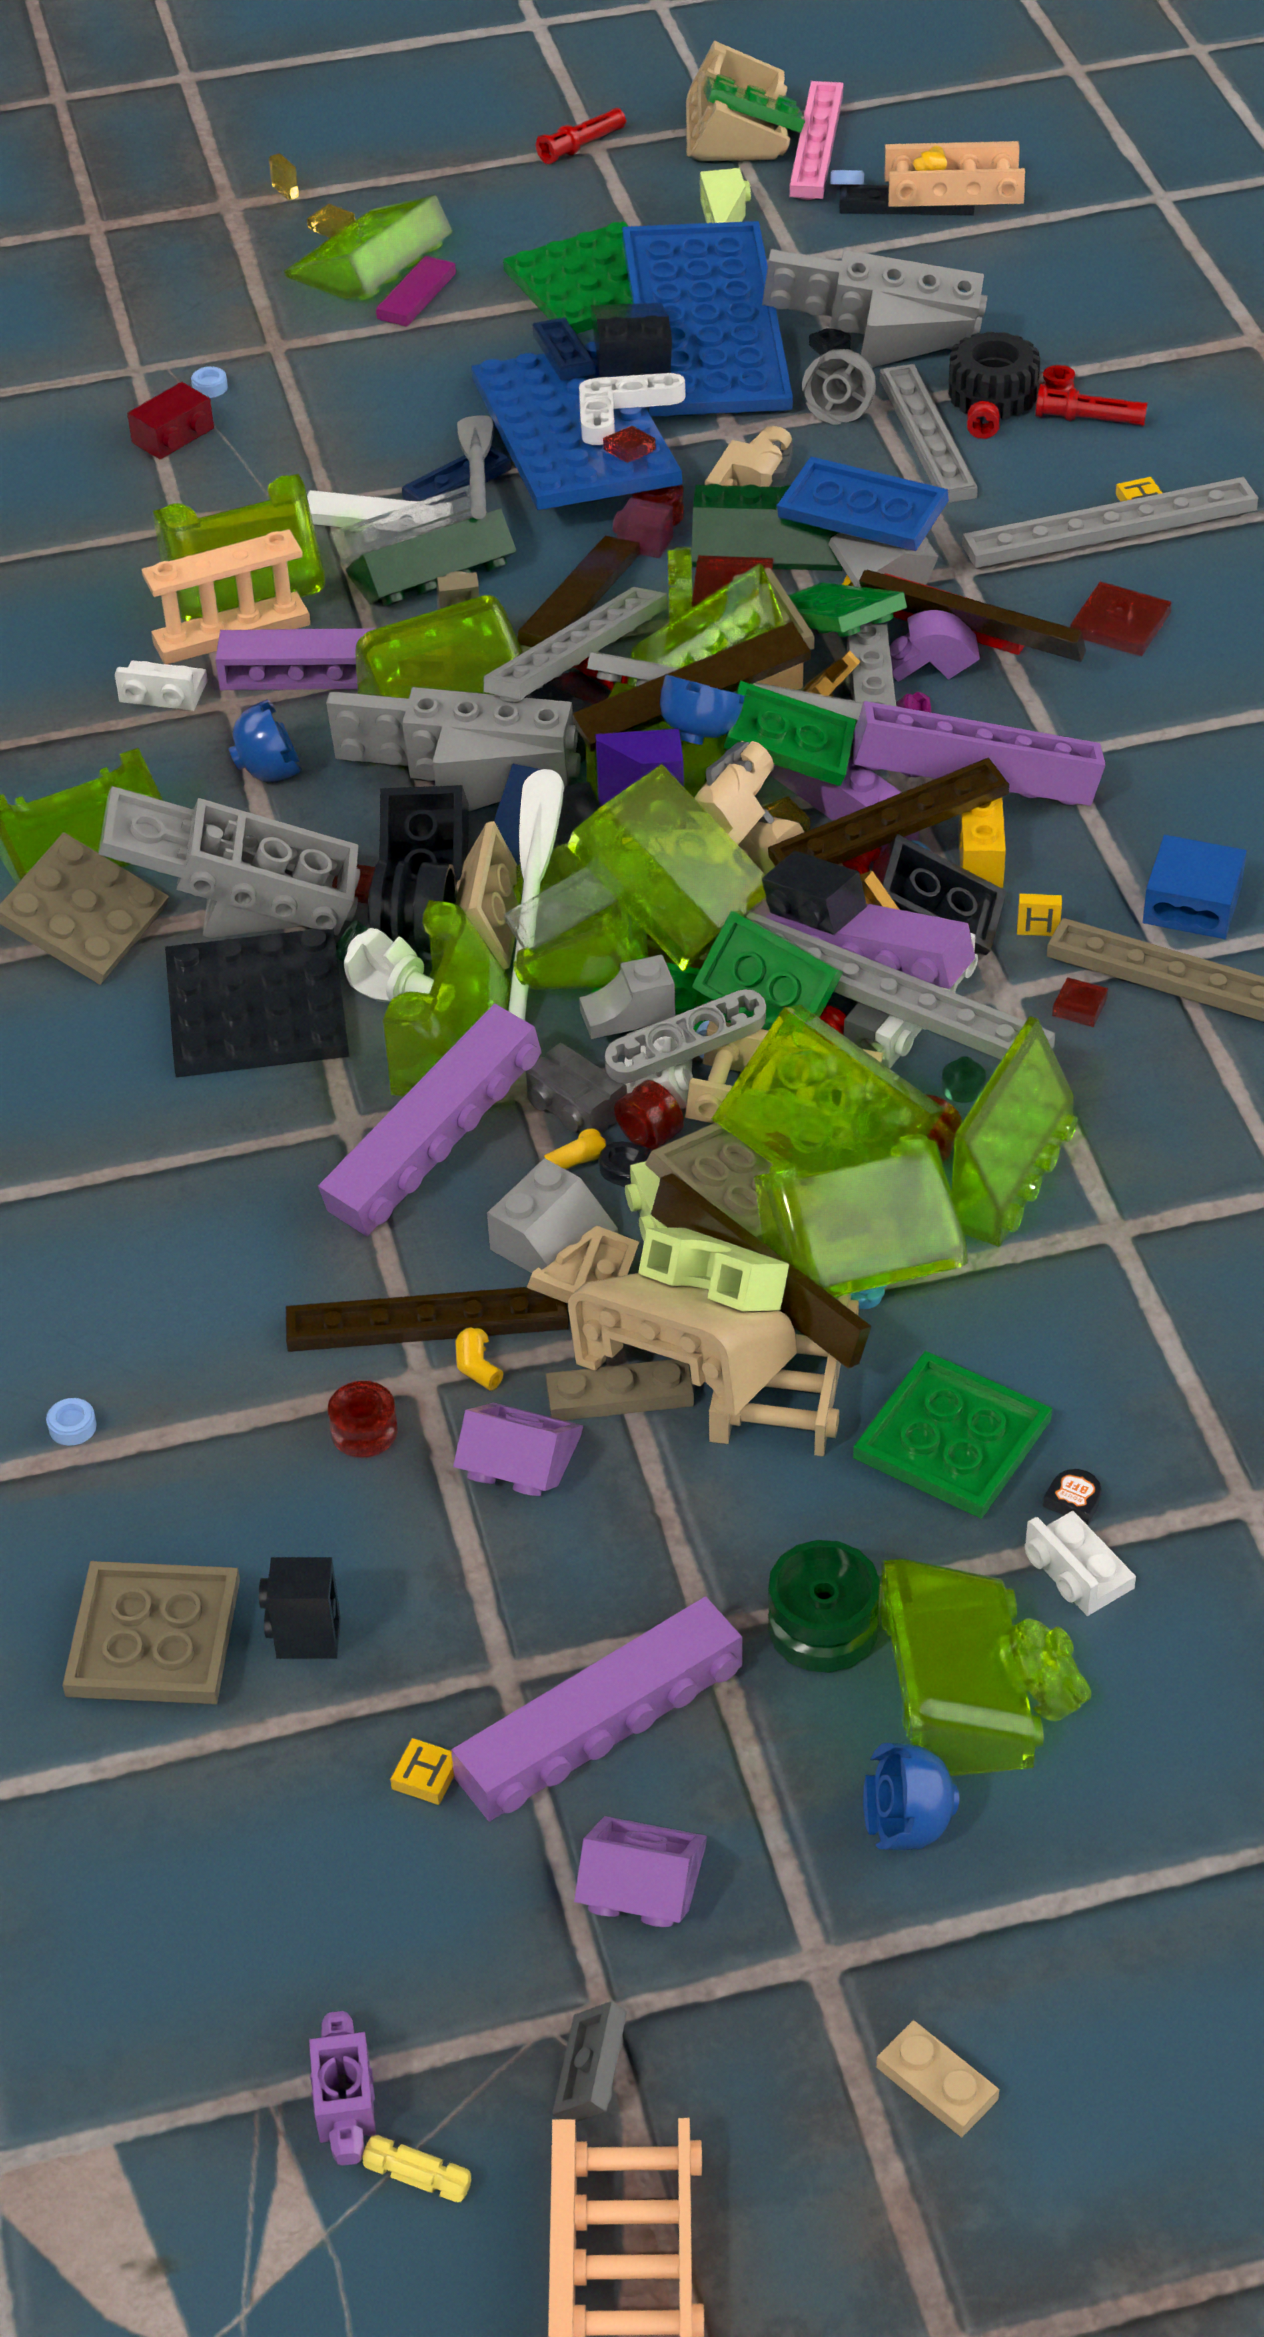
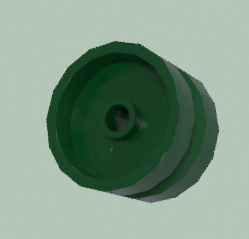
(823, 1605)

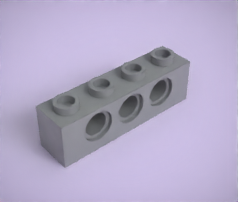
(873, 675)

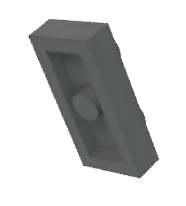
(590, 2062)

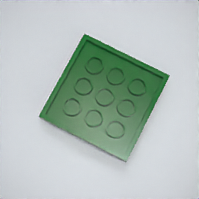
(574, 275)

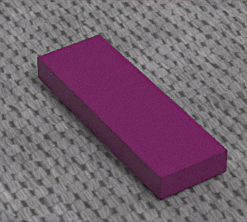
(415, 291)

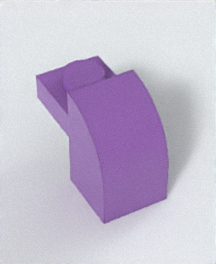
(937, 639)

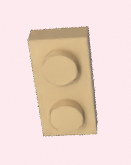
(937, 2078)

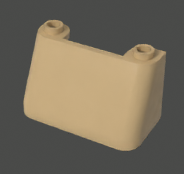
(726, 134)
(724, 1346)

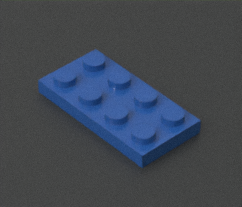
(863, 503)

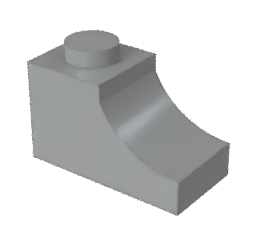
(632, 1000)

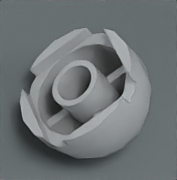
(839, 386)

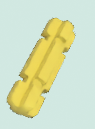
(416, 2168)

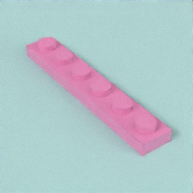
(816, 140)

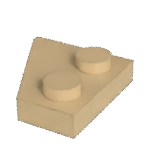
(596, 1257)

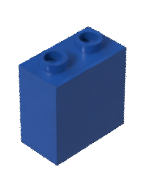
(1194, 886)

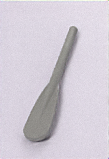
(475, 439)

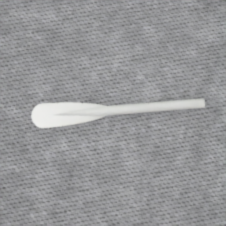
(537, 833)

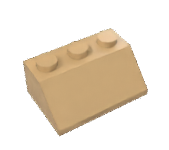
(487, 891)

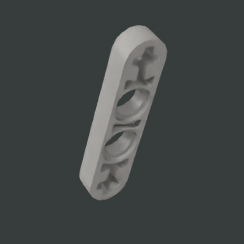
(682, 1030)

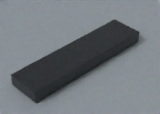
(874, 200)

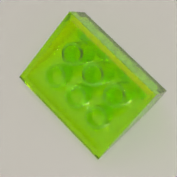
(374, 249)
(718, 622)
(668, 864)
(820, 1099)
(1011, 1137)

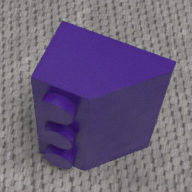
(632, 755)

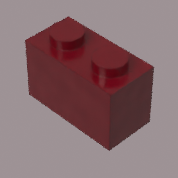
(170, 420)

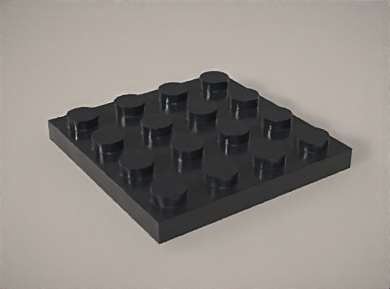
(255, 1002)

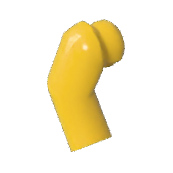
(931, 160)
(580, 1151)
(471, 1358)

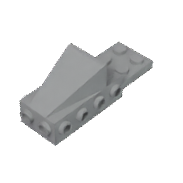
(895, 316)
(452, 745)
(246, 879)

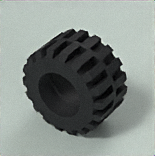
(994, 370)

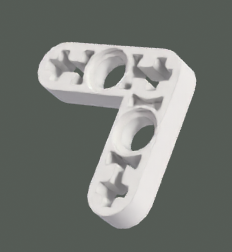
(603, 395)

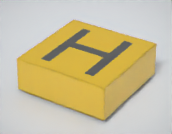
(1137, 489)
(1038, 914)
(424, 1772)

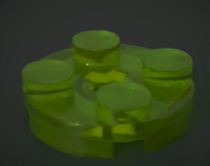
(680, 576)
(1043, 1665)

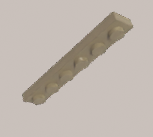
(1158, 968)

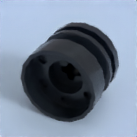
(399, 903)

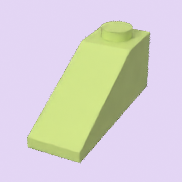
(724, 195)

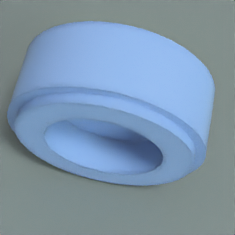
(847, 177)
(210, 381)
(71, 1421)

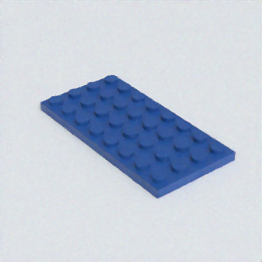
(720, 331)
(544, 436)

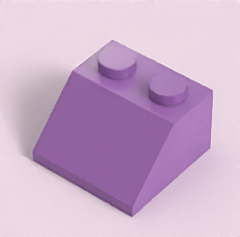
(515, 1447)
(639, 1870)

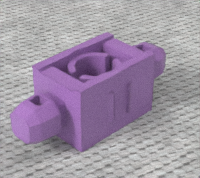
(347, 2119)

